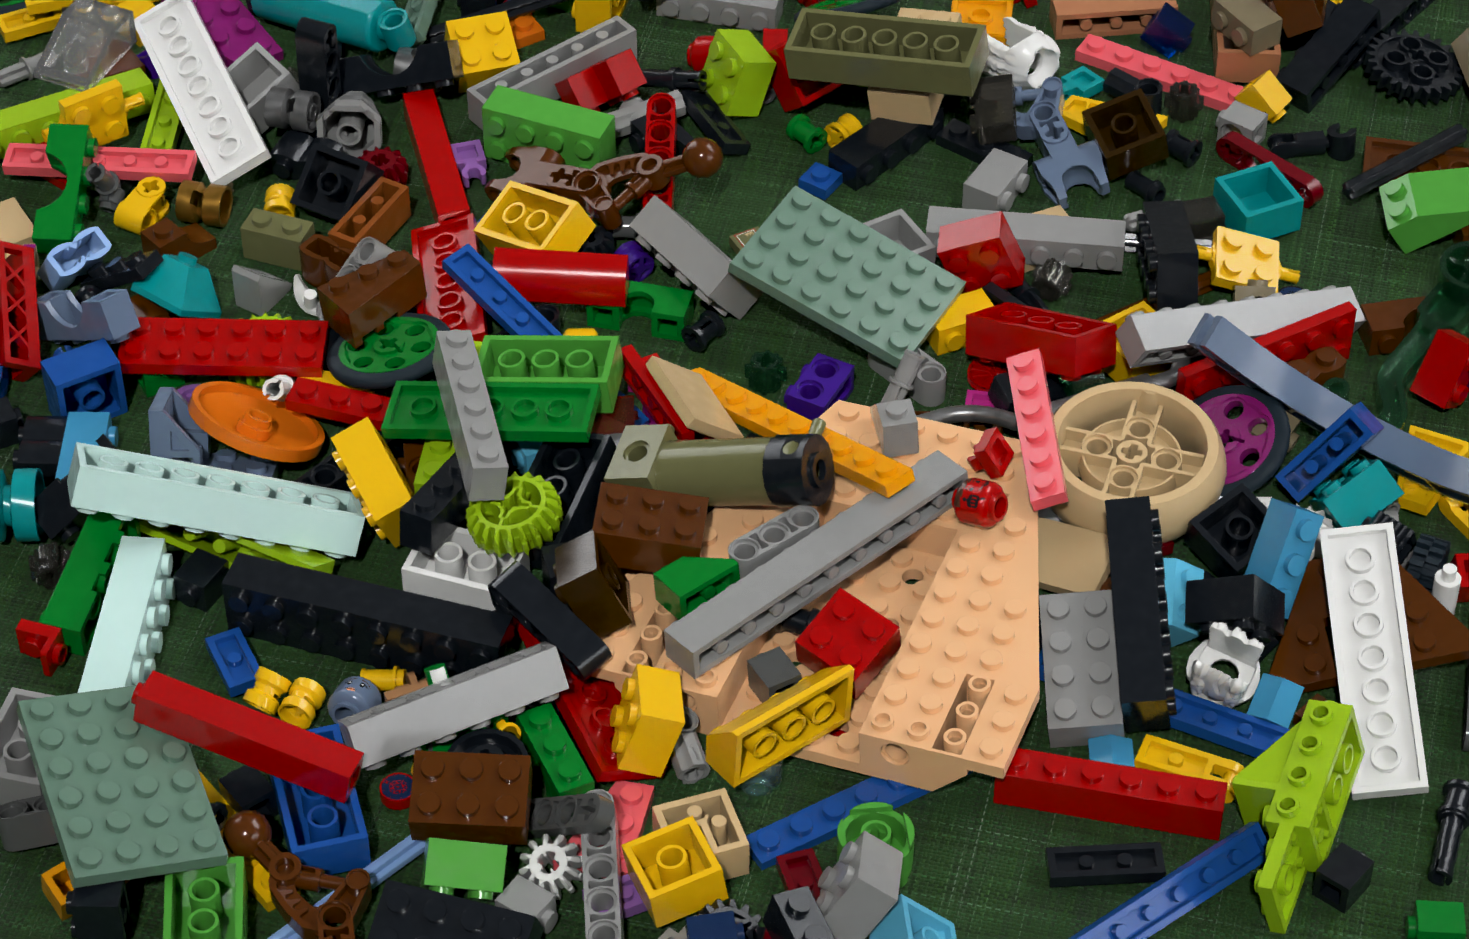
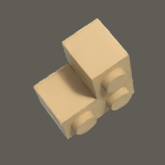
(718, 824)

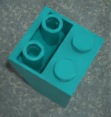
(1357, 494)

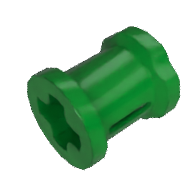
(806, 133)

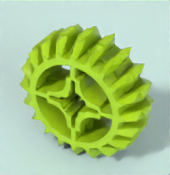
(518, 522)

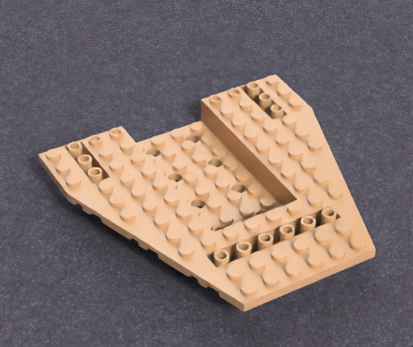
(967, 628)

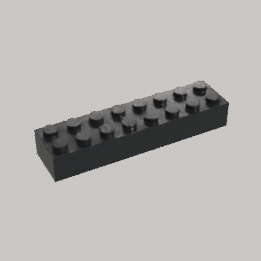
(360, 619)

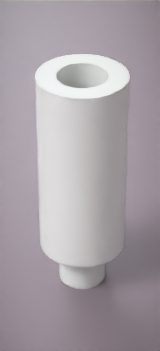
(1447, 586)

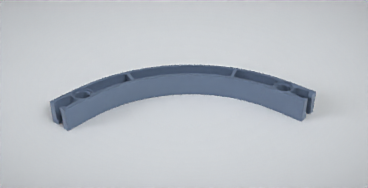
(1320, 408)

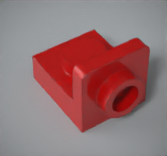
(43, 642)

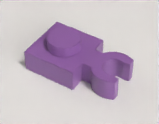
(470, 161)

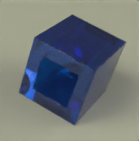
(1168, 31)

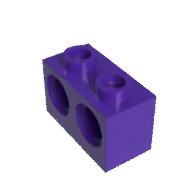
(820, 386)

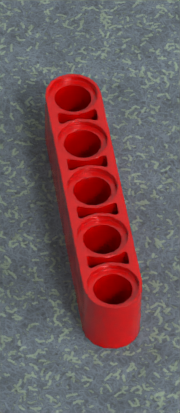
(661, 127)

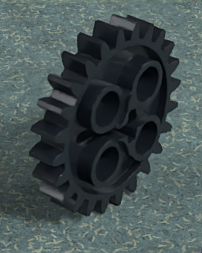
(1413, 66)

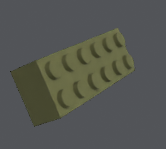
(887, 51)

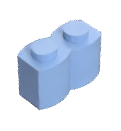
(74, 258)

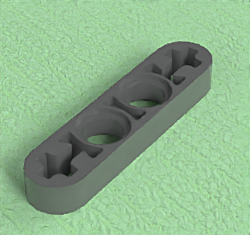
(560, 811)

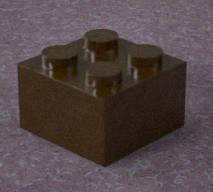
(1126, 133)
(592, 584)

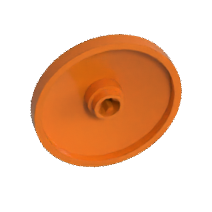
(253, 424)

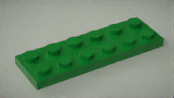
(521, 411)

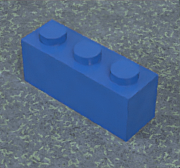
(1329, 451)

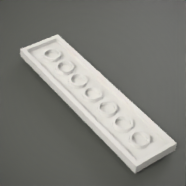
(201, 90)
(1374, 657)

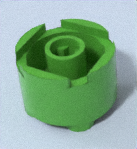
(884, 824)

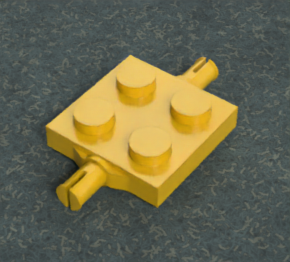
(101, 109)
(1244, 256)

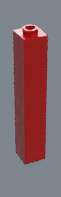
(434, 155)
(247, 736)

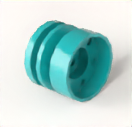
(18, 504)

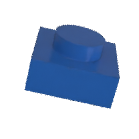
(820, 180)

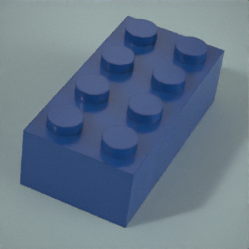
(320, 828)

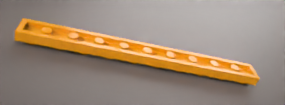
(770, 419)

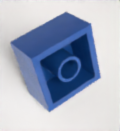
(84, 380)

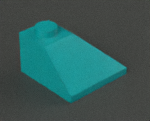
(181, 287)

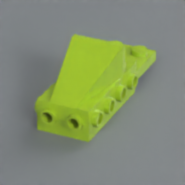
(1299, 799)

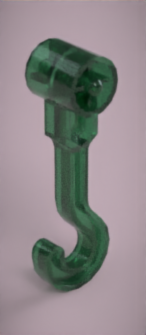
(1441, 309)

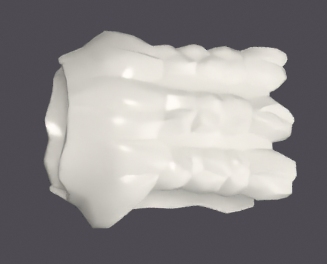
(1026, 50)
(1230, 647)

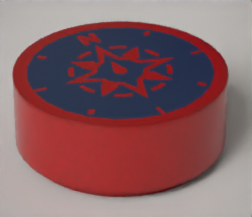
(396, 791)

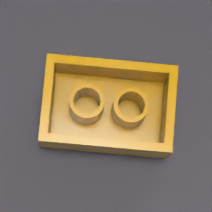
(534, 220)
(373, 477)

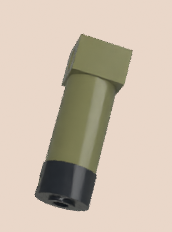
(729, 470)

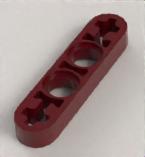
(1238, 152)

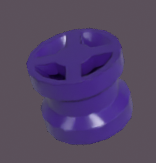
(640, 262)

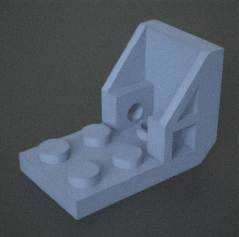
(179, 438)

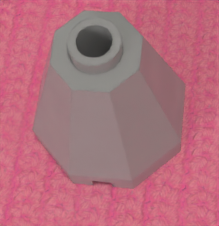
(352, 123)

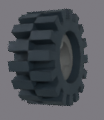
(1428, 558)

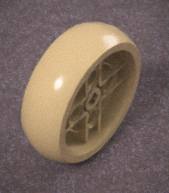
(1129, 445)

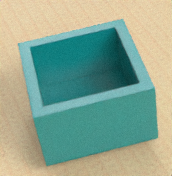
(1259, 201)

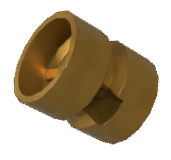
(200, 203)

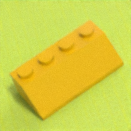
(781, 725)

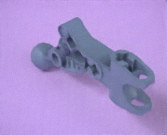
(1063, 160)

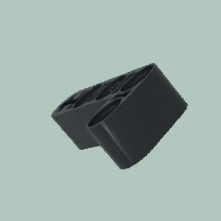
(318, 61)
(548, 620)

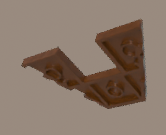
(1305, 652)

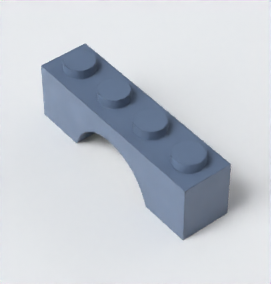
(101, 316)

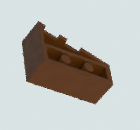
(372, 295)

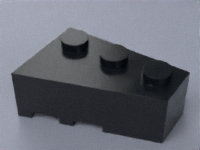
(54, 510)

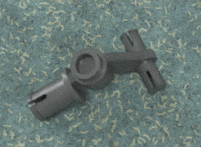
(109, 187)

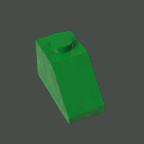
(693, 581)

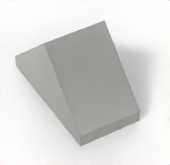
(257, 289)

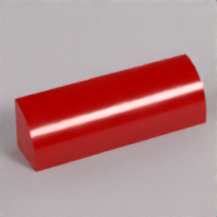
(565, 276)

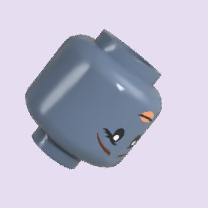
(352, 697)

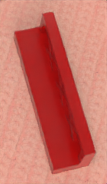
(19, 312)
(650, 394)

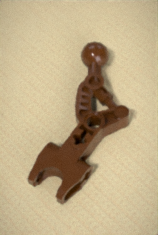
(591, 187)
(250, 836)

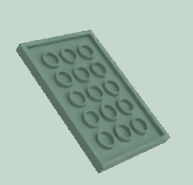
(847, 276)
(118, 790)

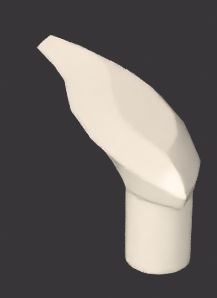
(305, 296)

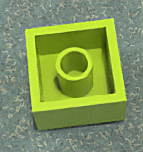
(738, 72)

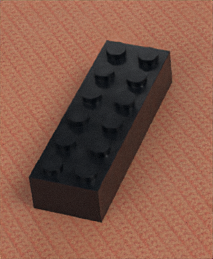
(1140, 614)

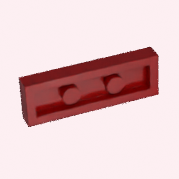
(336, 402)

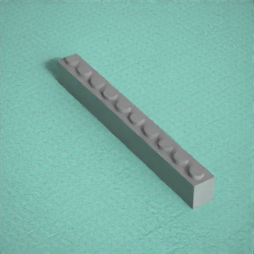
(810, 567)

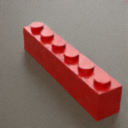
(1113, 793)

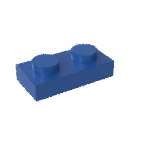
(233, 660)

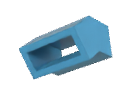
(1275, 700)
(1112, 750)

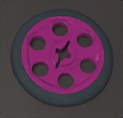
(1271, 445)

